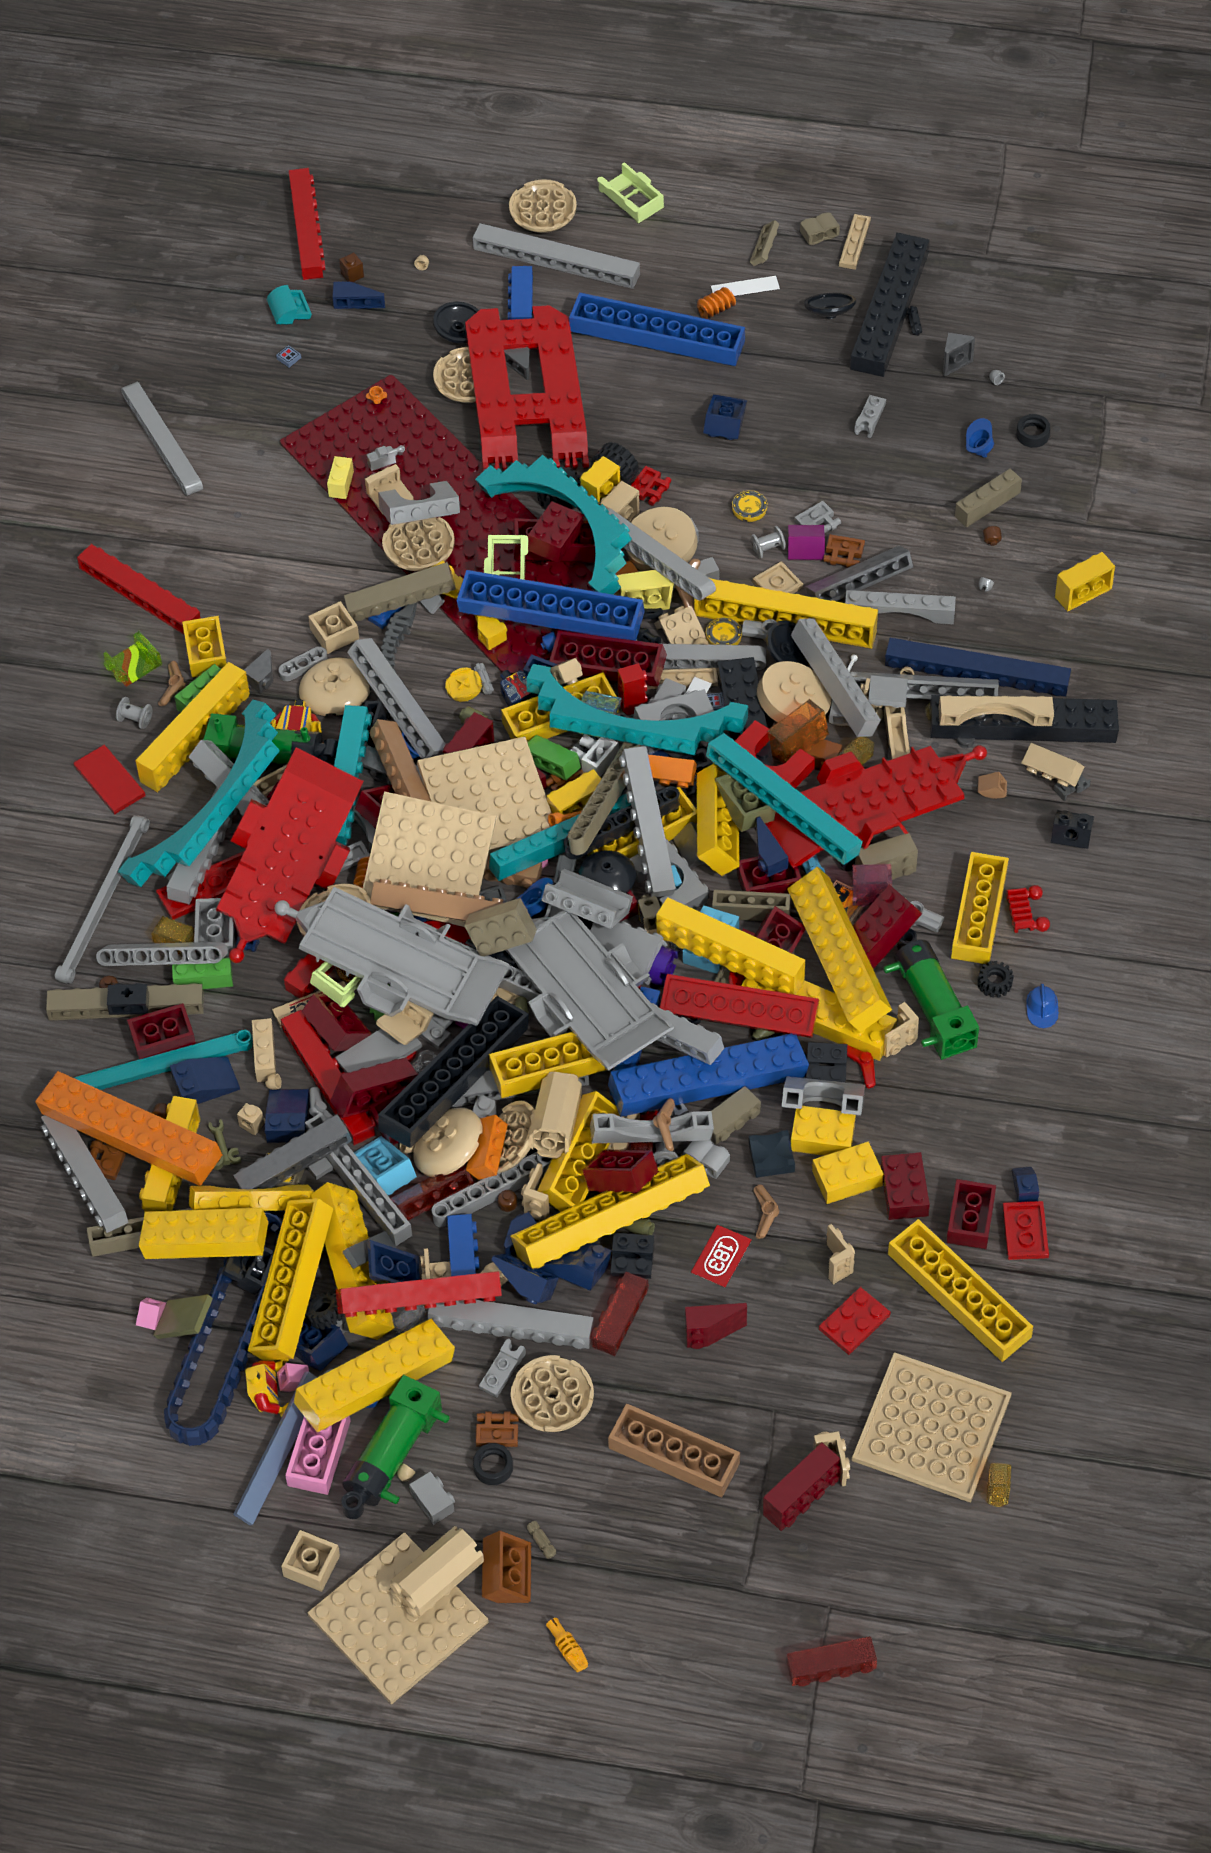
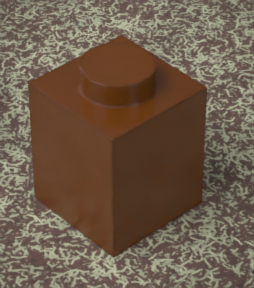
(351, 267)

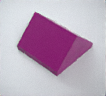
(806, 542)

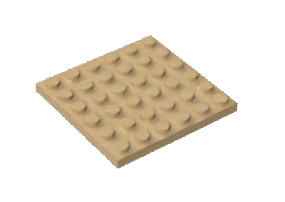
(493, 781)
(429, 848)
(932, 1427)
(380, 1633)

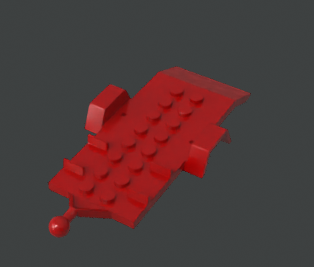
(876, 796)
(287, 847)

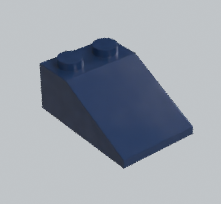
(725, 417)
(204, 1078)
(286, 1115)
(391, 1264)
(581, 1266)
(529, 1282)
(319, 1346)

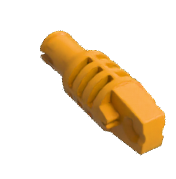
(567, 1646)

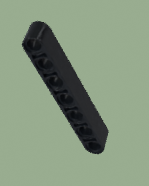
(620, 822)

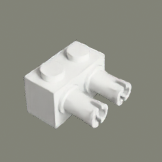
(600, 753)

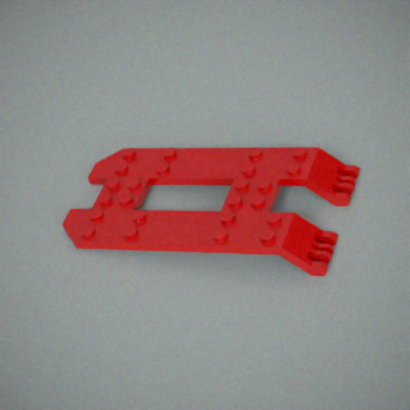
(500, 410)

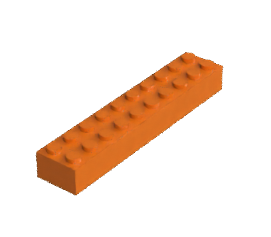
(129, 1128)

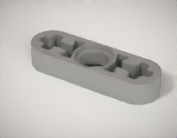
(288, 666)

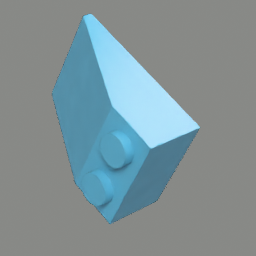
(386, 1164)

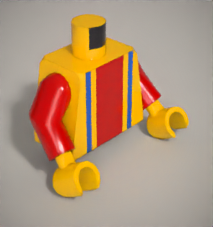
(296, 717)
(263, 1385)

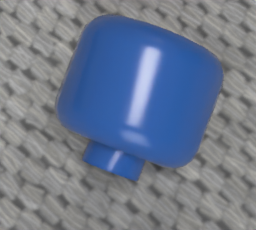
(548, 641)

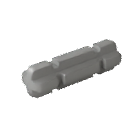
(486, 683)

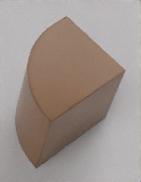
(992, 785)

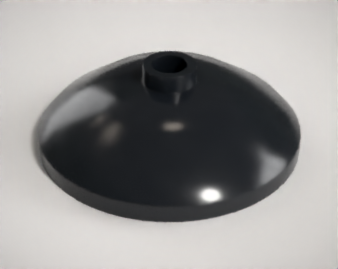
(830, 304)
(451, 318)
(782, 645)
(620, 874)

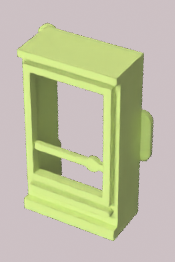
(642, 184)
(507, 539)
(333, 989)

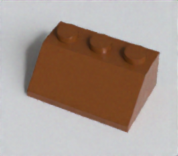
(506, 1568)

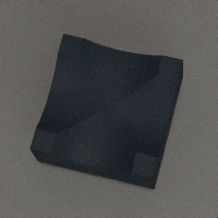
(771, 1154)

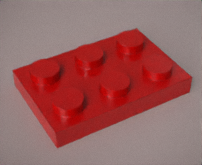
(1025, 1230)
(854, 1320)

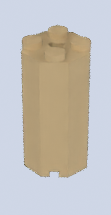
(555, 1114)
(436, 1571)

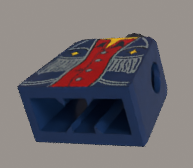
(515, 687)

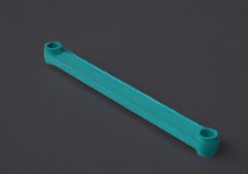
(161, 1063)

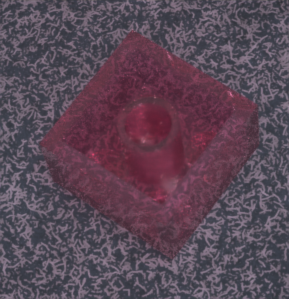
(869, 882)

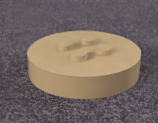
(669, 528)
(787, 687)

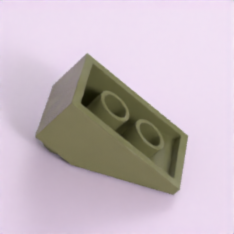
(742, 803)

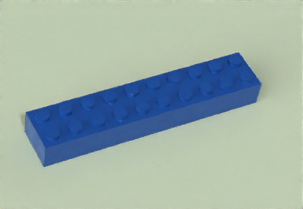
(657, 329)
(550, 605)
(690, 1079)

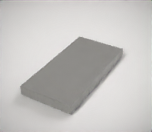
(375, 1049)

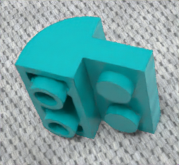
(288, 305)

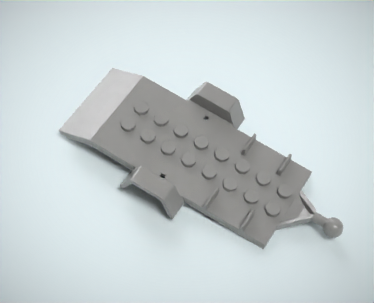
(398, 953)
(588, 990)

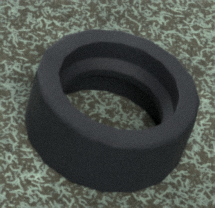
(1033, 441)
(493, 1449)

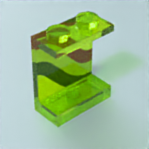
(133, 661)

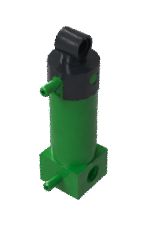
(229, 735)
(951, 1025)
(411, 1411)

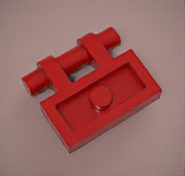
(647, 480)

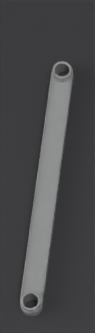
(67, 972)

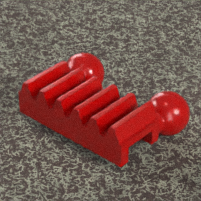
(1021, 911)

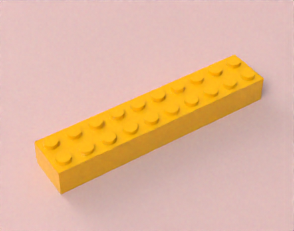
(837, 620)
(839, 949)
(608, 1212)

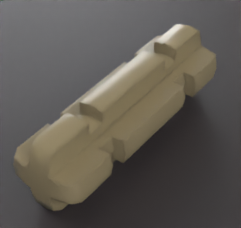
(541, 1539)

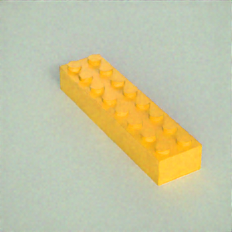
(183, 734)
(730, 947)
(833, 1024)
(344, 1231)
(290, 1279)
(960, 1290)
(373, 1375)

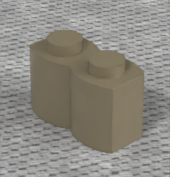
(819, 228)

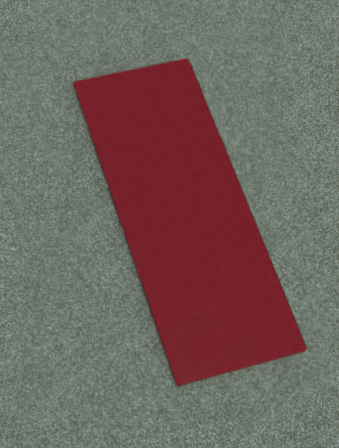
(431, 457)

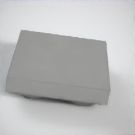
(888, 691)

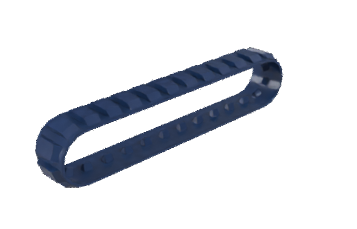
(209, 1429)

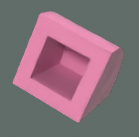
(150, 1313)
(290, 1376)

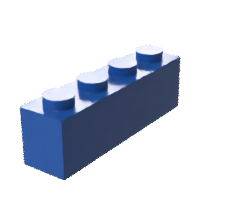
(520, 292)
(462, 1245)

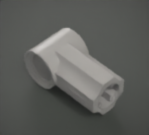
(756, 629)
(928, 918)

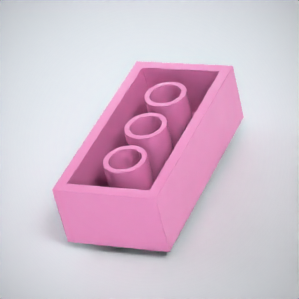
(316, 1456)

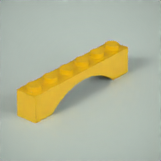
(490, 630)
(227, 1198)

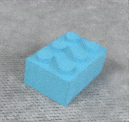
(703, 963)

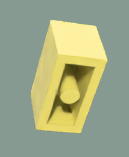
(340, 477)

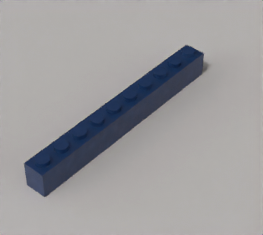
(969, 664)

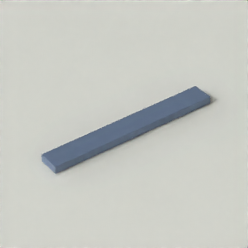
(272, 1460)

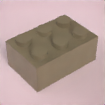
(897, 851)
(500, 927)

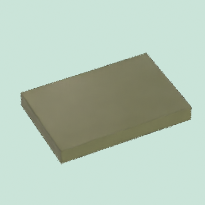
(183, 1316)

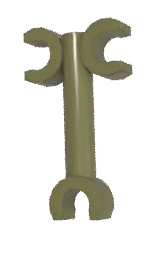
(227, 1157)

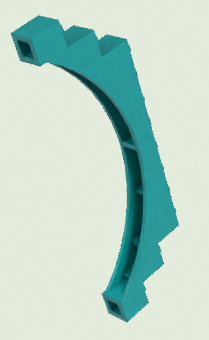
(548, 479)
(673, 735)
(187, 843)

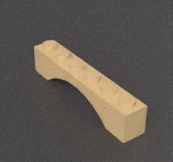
(1034, 710)
(896, 731)

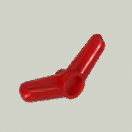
(866, 1064)

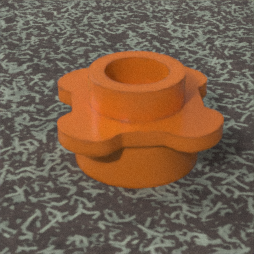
(376, 394)

